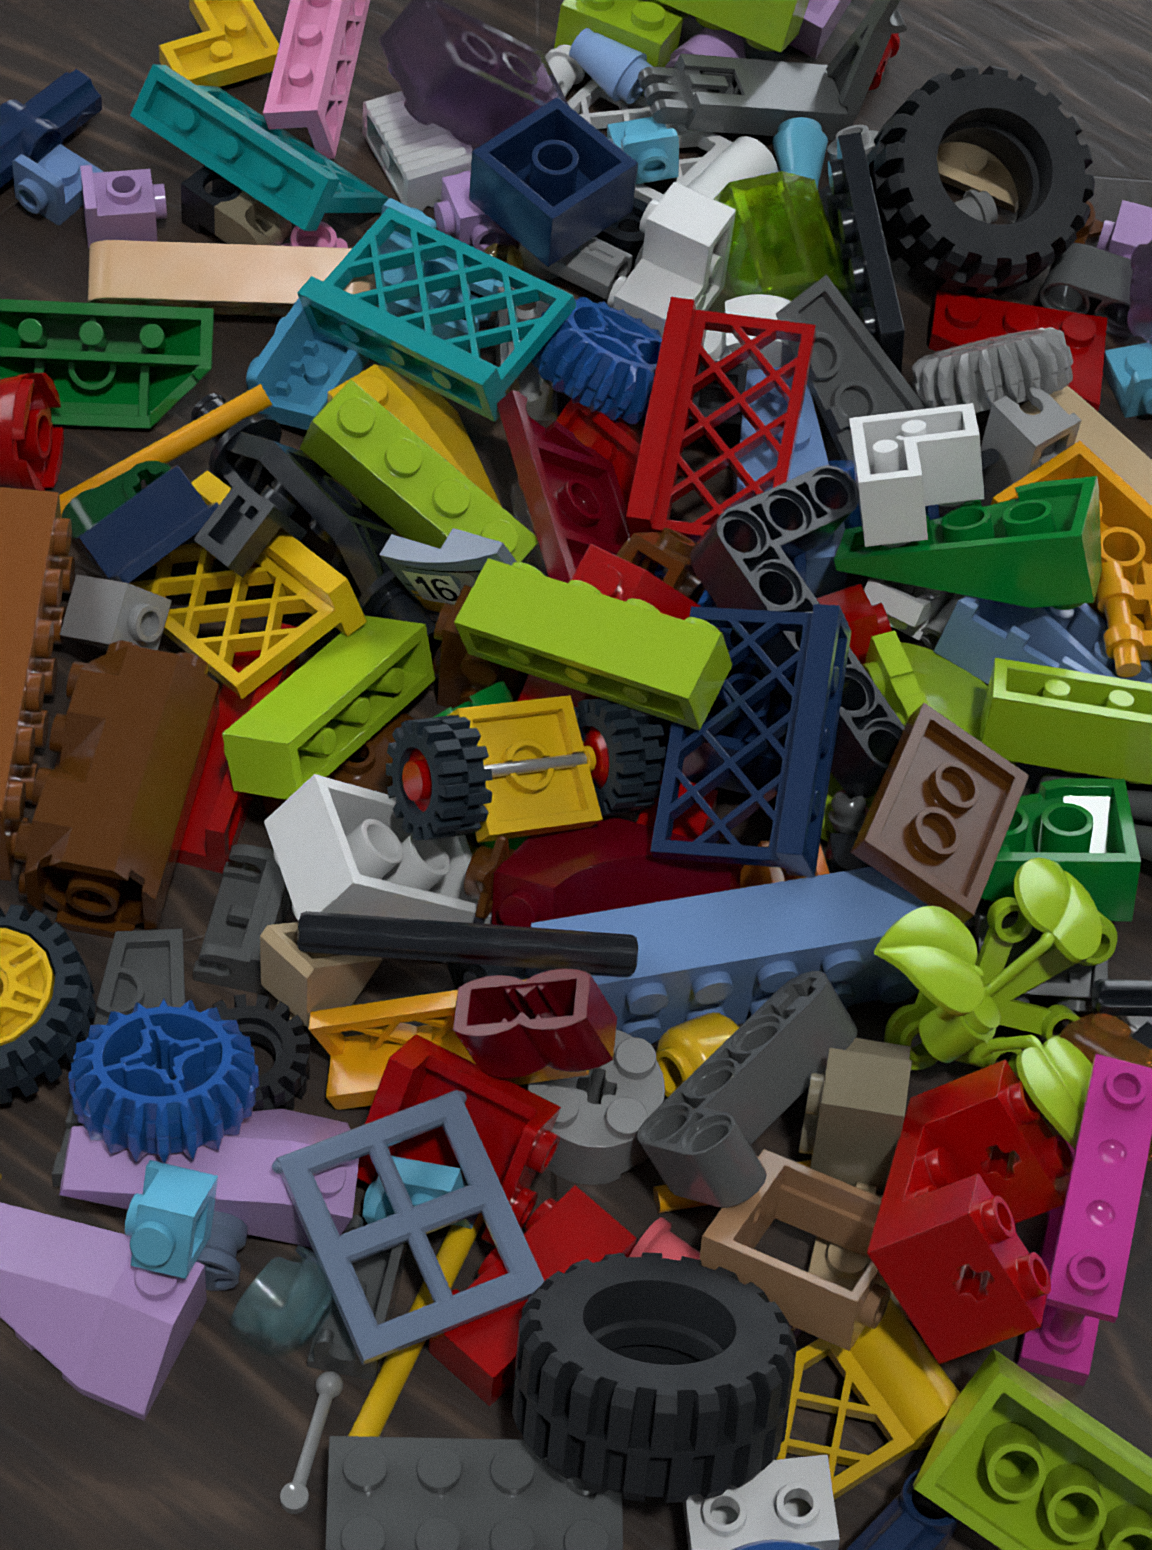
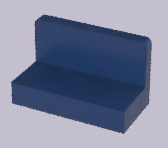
(146, 527)

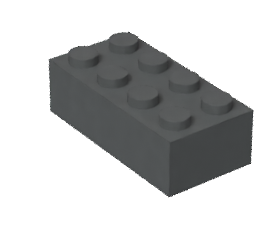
(460, 1498)

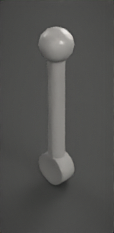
(294, 1495)

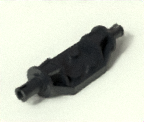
(257, 458)

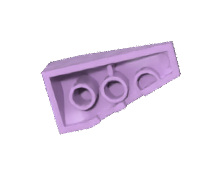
(92, 1312)

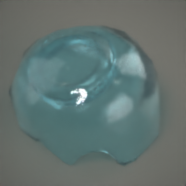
(284, 1303)

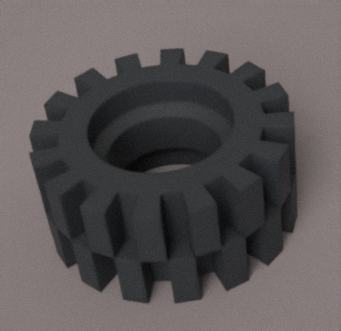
(285, 1040)

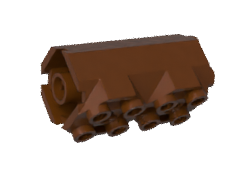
(119, 788)

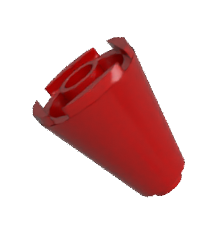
(28, 443)

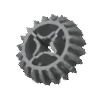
(994, 369)

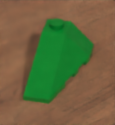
(1012, 552)
(1082, 828)

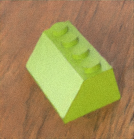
(1036, 1468)

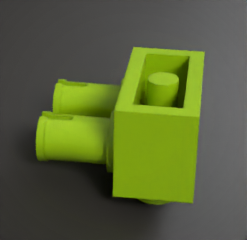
(630, 22)

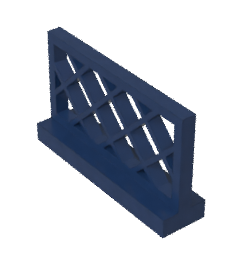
(805, 758)

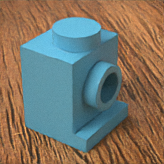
(171, 1218)

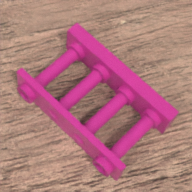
(1092, 1233)

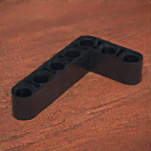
(749, 567)

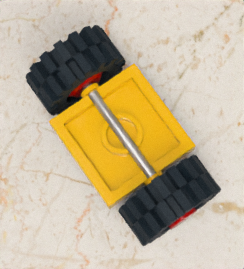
(523, 768)

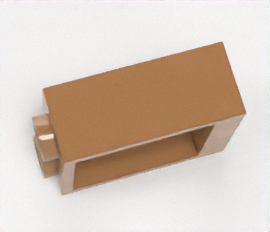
(820, 1208)

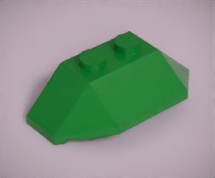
(108, 359)

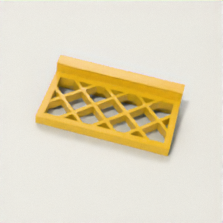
(287, 564)

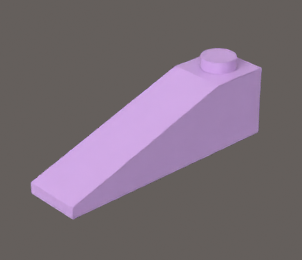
(243, 1167)

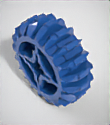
(602, 360)
(163, 1080)

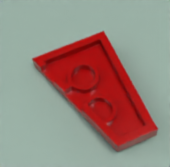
(969, 318)

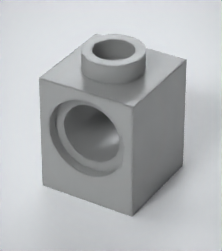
(114, 611)

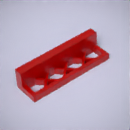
(217, 808)

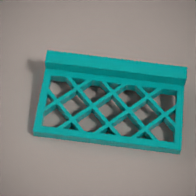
(245, 152)
(417, 353)

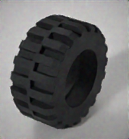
(1028, 139)
(653, 1376)

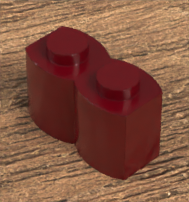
(535, 1023)

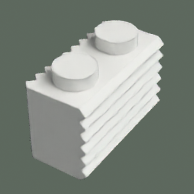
(411, 152)

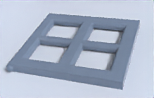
(410, 1224)

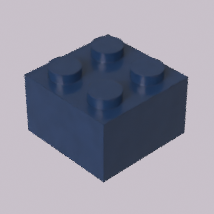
(552, 181)

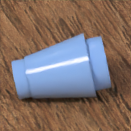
(610, 64)

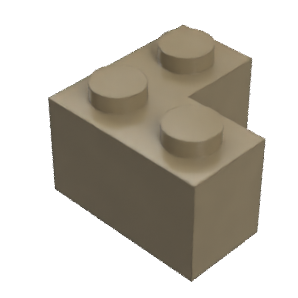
(857, 1112)

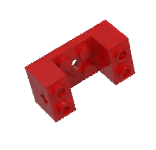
(946, 1230)

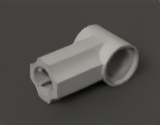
(590, 266)

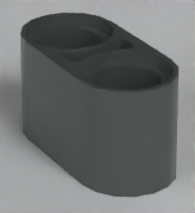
(1091, 284)

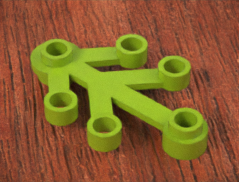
(1015, 1014)

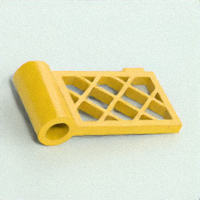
(899, 1391)

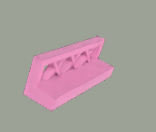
(316, 69)

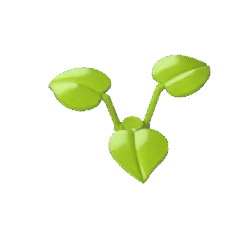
(941, 959)

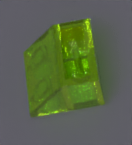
(779, 236)

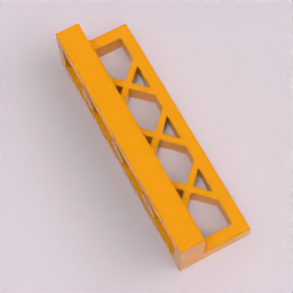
(361, 1059)

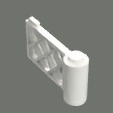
(707, 174)

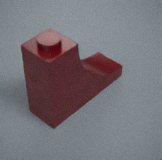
(597, 872)

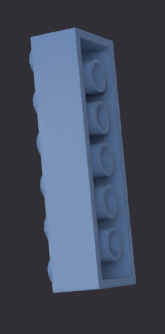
(745, 943)

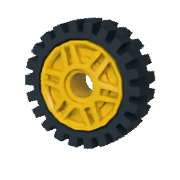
(41, 1000)

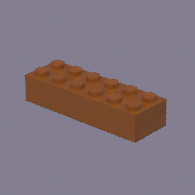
(32, 581)

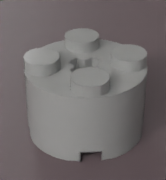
(604, 1113)

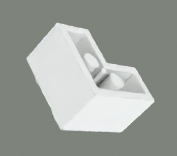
(680, 257)
(914, 463)

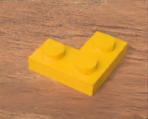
(230, 48)

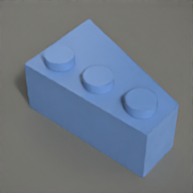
(1039, 636)

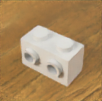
(782, 1502)

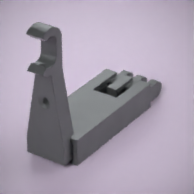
(761, 94)

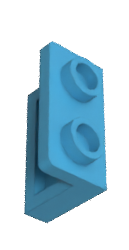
(300, 369)

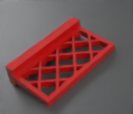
(672, 405)

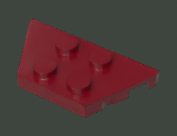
(566, 488)

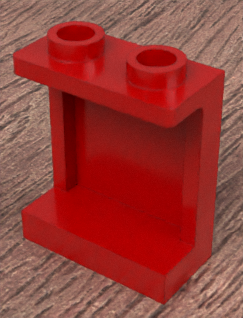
(508, 1119)

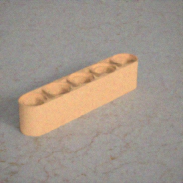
(210, 275)

